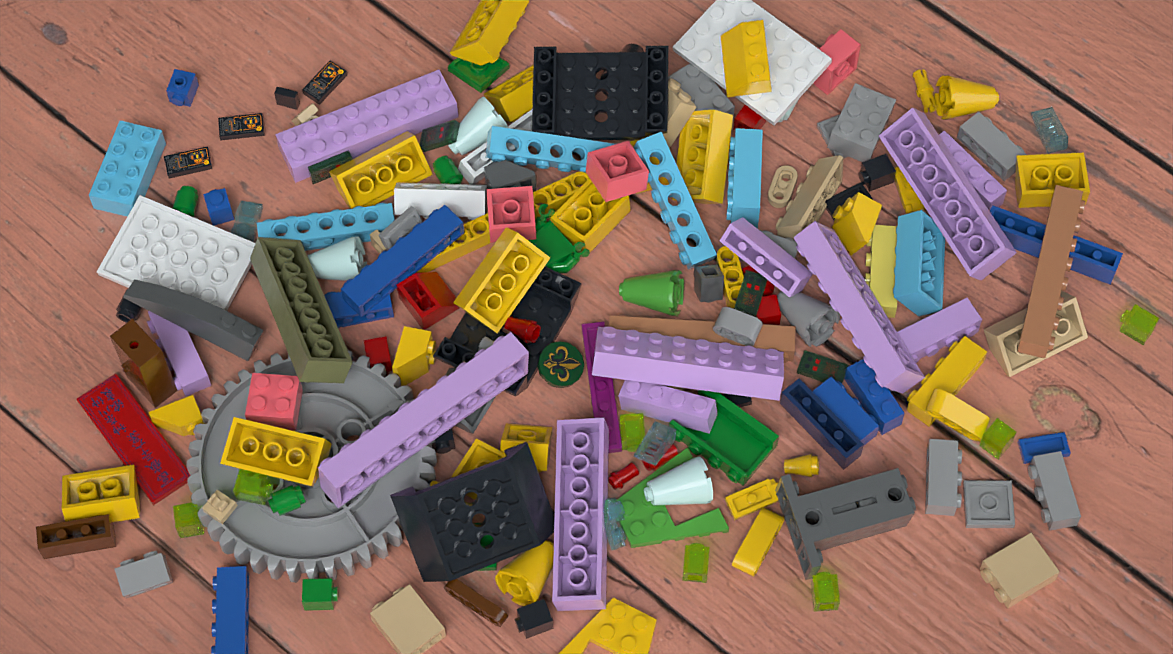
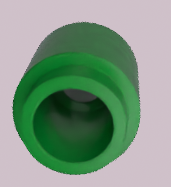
(447, 171)
(186, 200)
(286, 500)

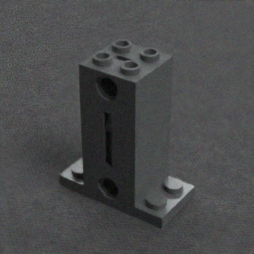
(842, 513)

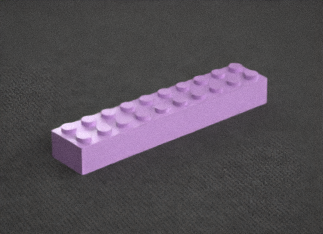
(423, 419)

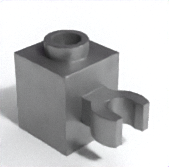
(708, 283)

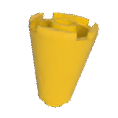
(963, 97)
(527, 574)

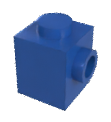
(182, 88)
(218, 206)

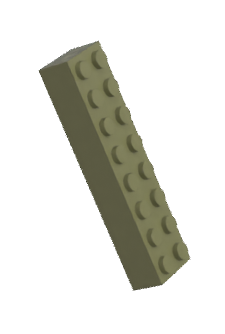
(300, 311)

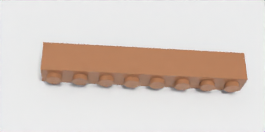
(1050, 272)
(770, 336)

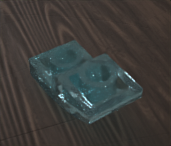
(246, 220)
(612, 515)

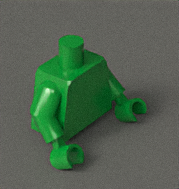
(555, 245)

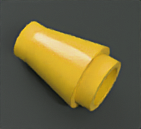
(803, 465)

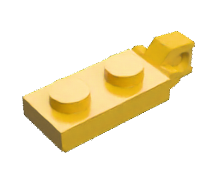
(907, 195)
(752, 498)

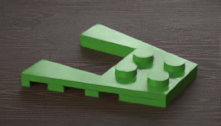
(652, 524)

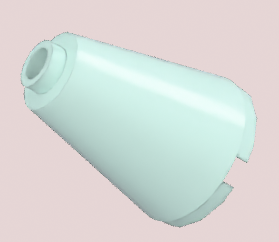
(475, 127)
(339, 260)
(681, 485)

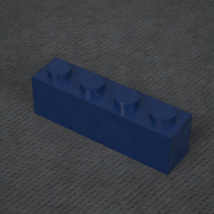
(821, 423)

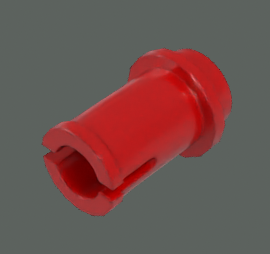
(624, 475)

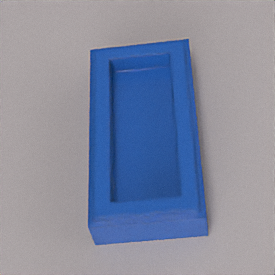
(1043, 445)

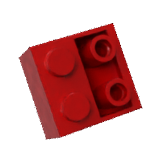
(426, 298)

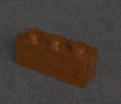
(75, 536)

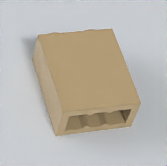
(679, 110)
(1018, 570)
(407, 622)

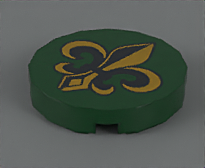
(560, 364)

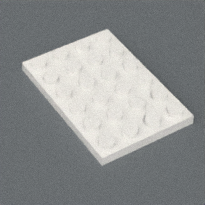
(791, 58)
(177, 253)

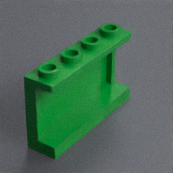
(735, 443)

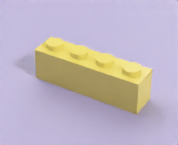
(881, 267)

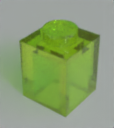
(1138, 324)
(631, 431)
(997, 438)
(252, 487)
(187, 520)
(696, 563)
(825, 592)

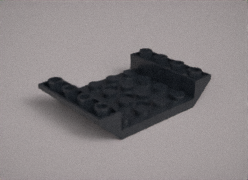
(568, 86)
(546, 302)
(441, 521)

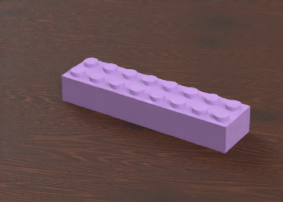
(368, 123)
(947, 194)
(858, 308)
(688, 363)
(579, 515)

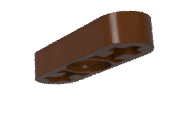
(476, 602)

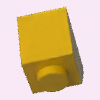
(178, 416)

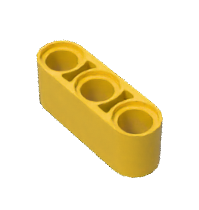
(730, 270)
(957, 415)
(758, 542)

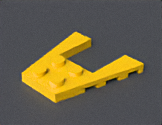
(617, 630)

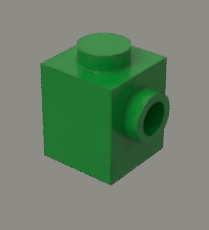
(319, 594)

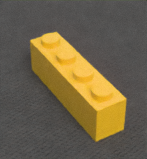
(950, 376)

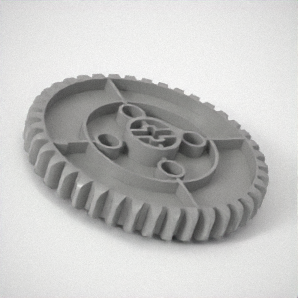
(318, 533)

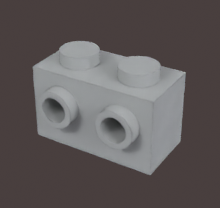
(144, 574)

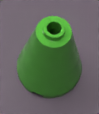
(655, 291)

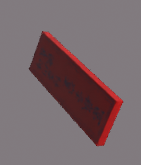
(134, 438)

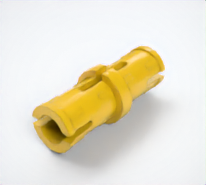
(925, 91)

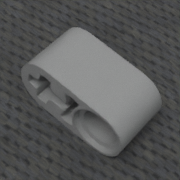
(737, 326)

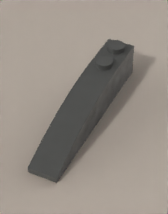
(197, 317)

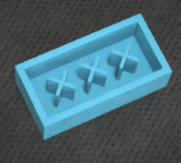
(127, 168)
(745, 175)
(919, 263)

